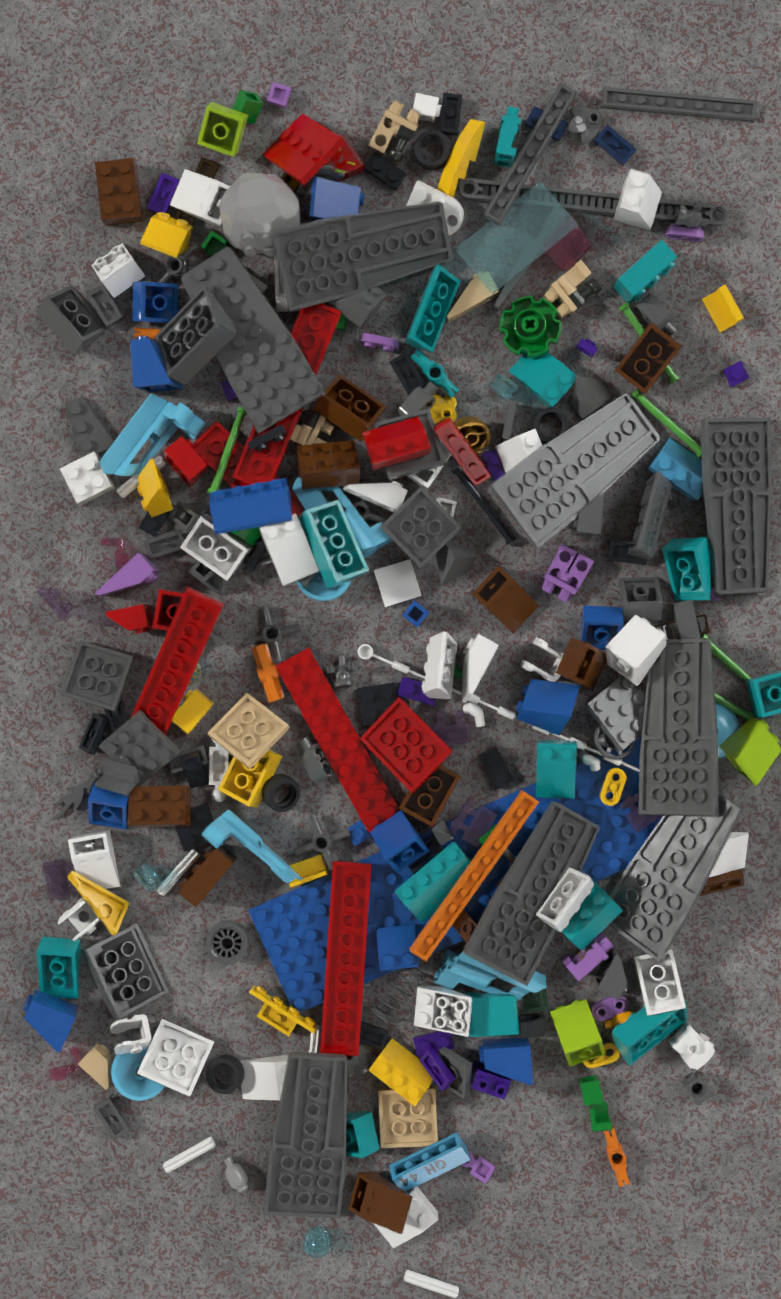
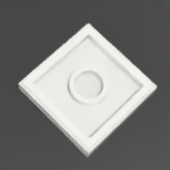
(397, 583)

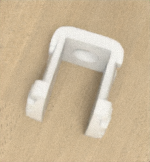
(552, 675)

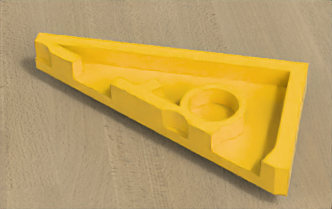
(105, 904)

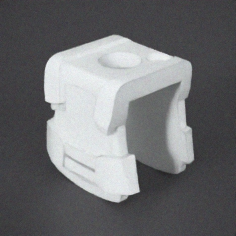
(82, 926)
(137, 1046)
(692, 1046)

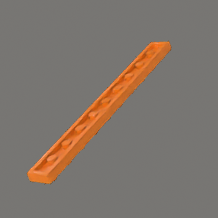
(473, 875)

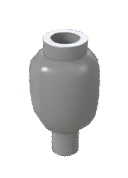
(235, 1175)

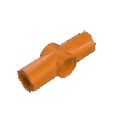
(267, 672)

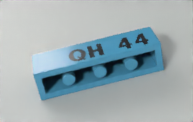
(429, 1162)

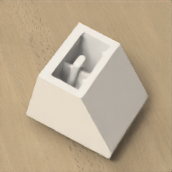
(117, 270)

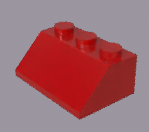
(396, 443)

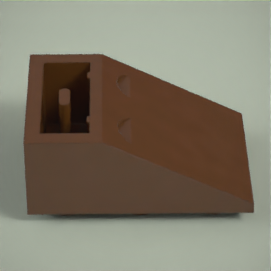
(505, 599)
(582, 663)
(380, 1201)

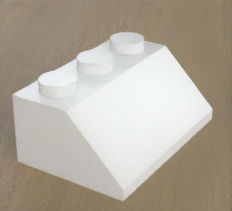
(518, 448)
(219, 552)
(440, 666)
(565, 899)

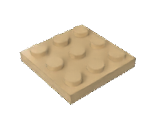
(248, 730)
(407, 1124)

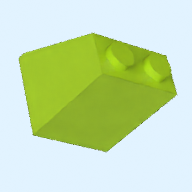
(752, 749)
(577, 1032)

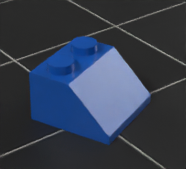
(154, 302)
(600, 625)
(108, 808)
(394, 947)

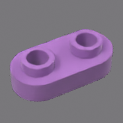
(681, 233)
(388, 344)
(609, 1007)

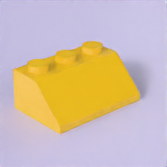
(247, 783)
(402, 1072)

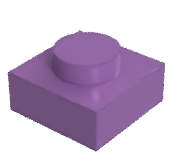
(279, 95)

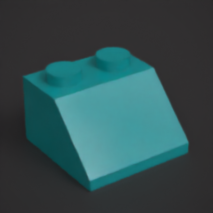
(360, 1134)

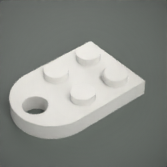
(424, 194)

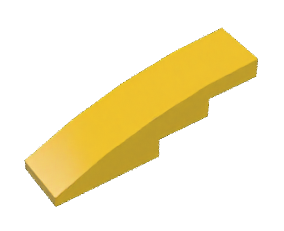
(463, 151)

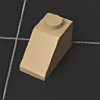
(98, 1065)

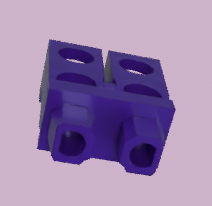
(489, 1081)

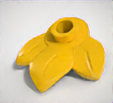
(443, 406)

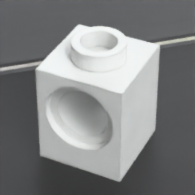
(427, 107)

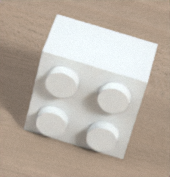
(87, 478)

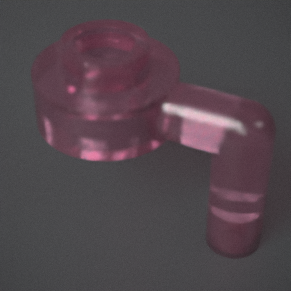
(121, 557)
(60, 1072)

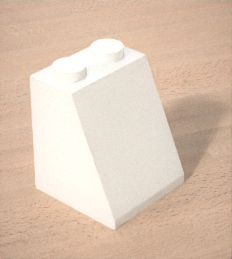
(638, 200)
(635, 649)

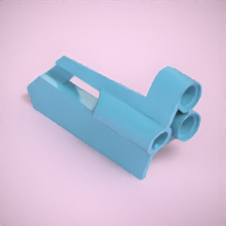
(153, 420)
(367, 537)
(229, 824)
(463, 969)

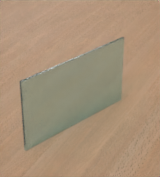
(527, 232)

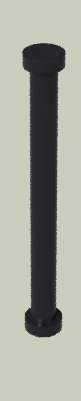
(484, 505)

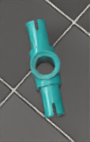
(428, 366)

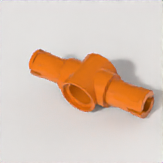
(618, 1165)

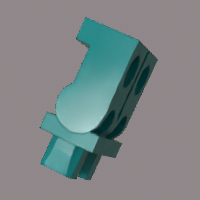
(508, 132)

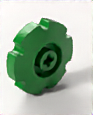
(530, 313)

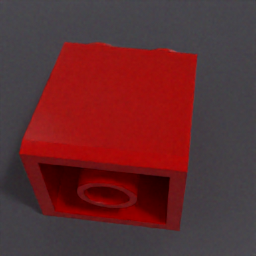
(166, 608)

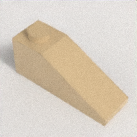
(472, 297)

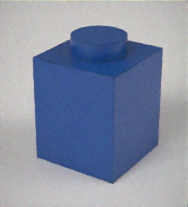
(415, 613)

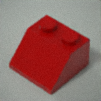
(185, 460)
(133, 618)

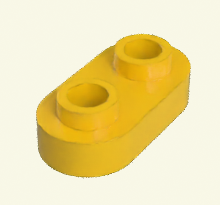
(615, 787)
(605, 1059)

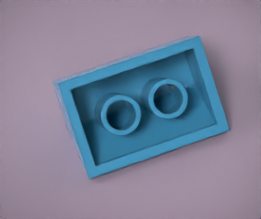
(680, 468)

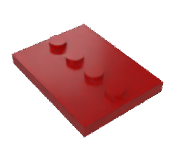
(303, 148)
(406, 745)

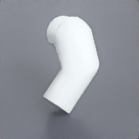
(475, 711)
(590, 760)

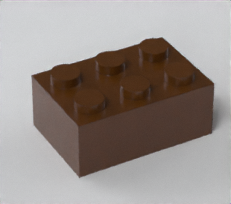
(119, 191)
(648, 358)
(349, 407)
(327, 464)
(431, 796)
(159, 806)
(206, 874)

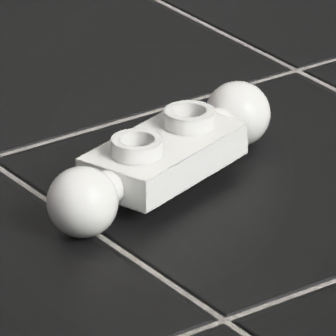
(217, 768)

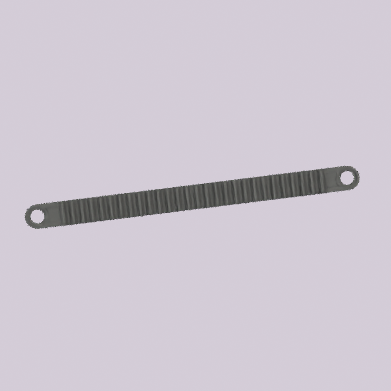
(592, 202)

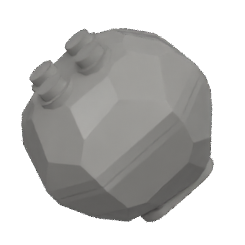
(256, 207)

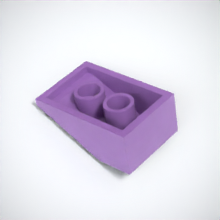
(135, 573)

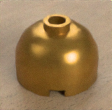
(474, 432)

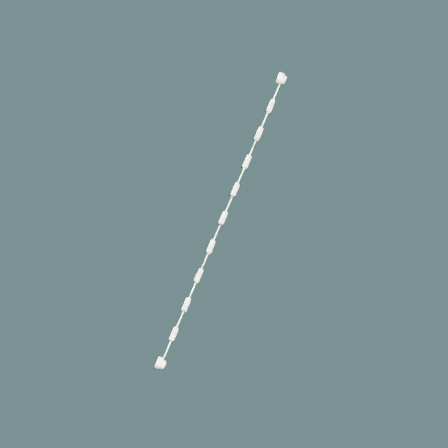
(366, 652)

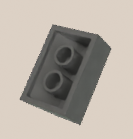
(71, 319)

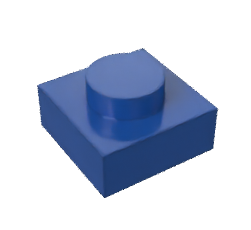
(358, 833)

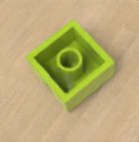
(222, 129)

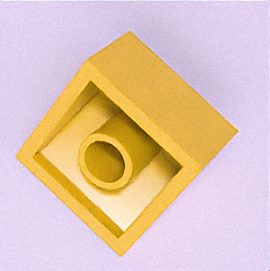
(167, 234)
(153, 490)

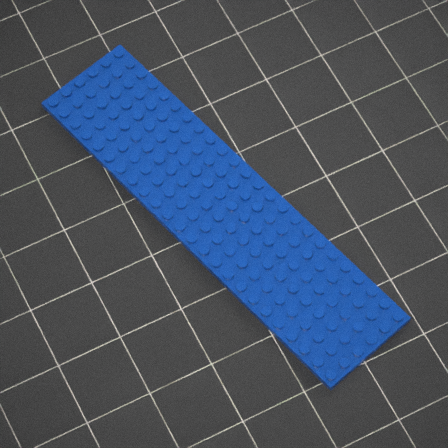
(298, 921)

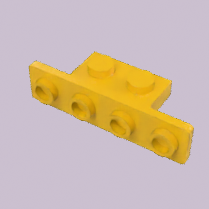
(279, 1015)

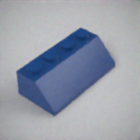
(250, 506)

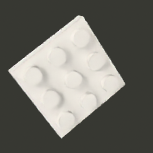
(175, 1057)

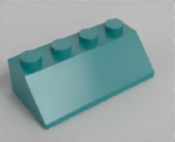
(432, 309)
(333, 544)
(433, 882)
(644, 1032)

